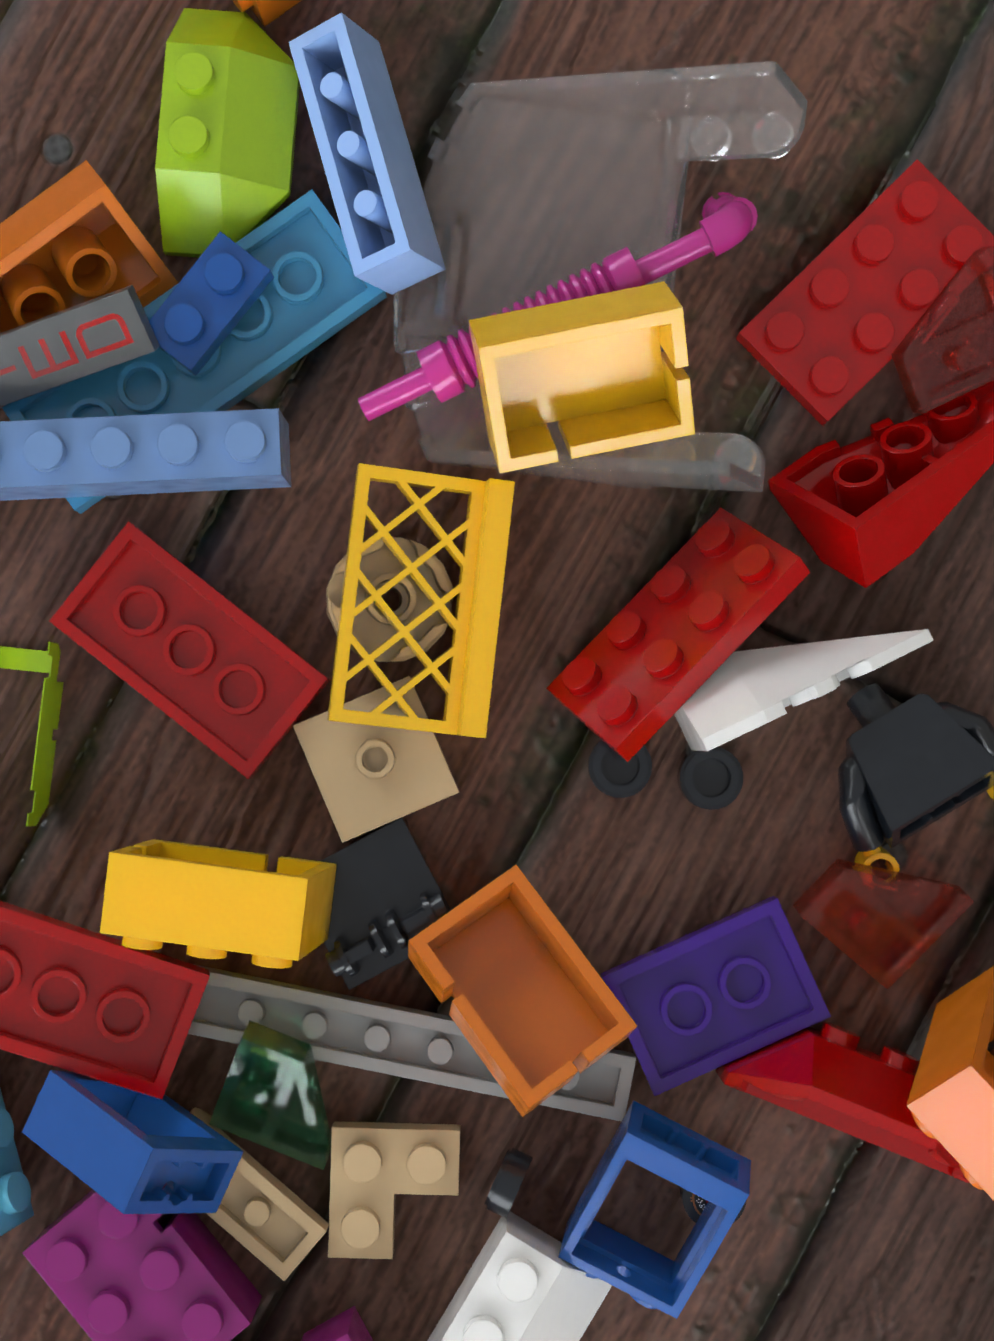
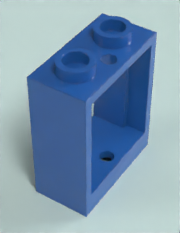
(132, 1146)
(683, 1159)

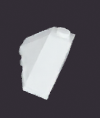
(761, 682)

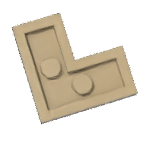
(375, 1164)

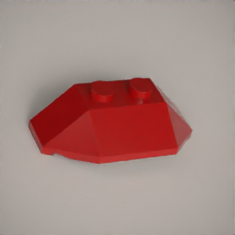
(843, 1088)

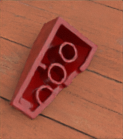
(888, 492)

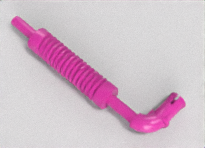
(453, 365)

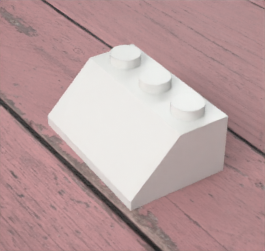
(521, 1291)

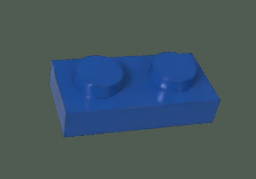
(209, 303)

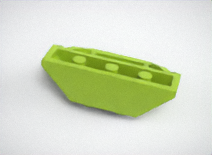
(222, 130)

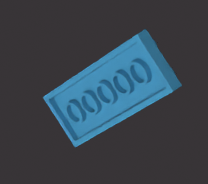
(297, 311)

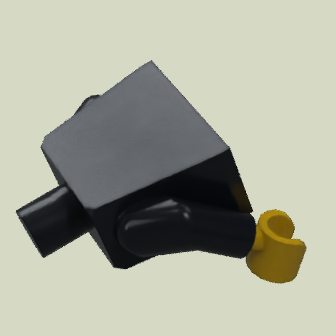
(909, 768)

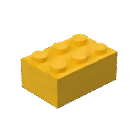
(587, 367)
(217, 902)

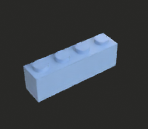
(366, 155)

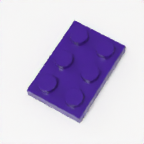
(716, 995)

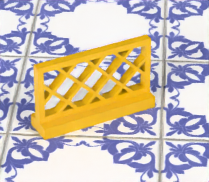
(476, 610)

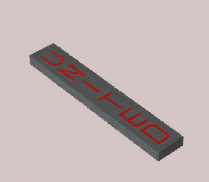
(73, 344)

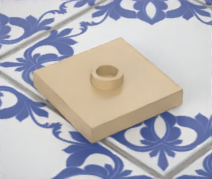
(374, 771)

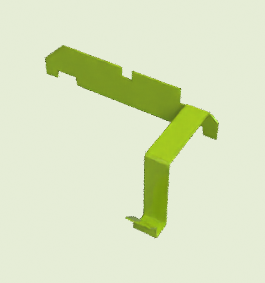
(49, 715)

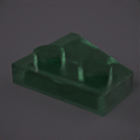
(275, 1096)

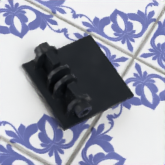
(379, 903)

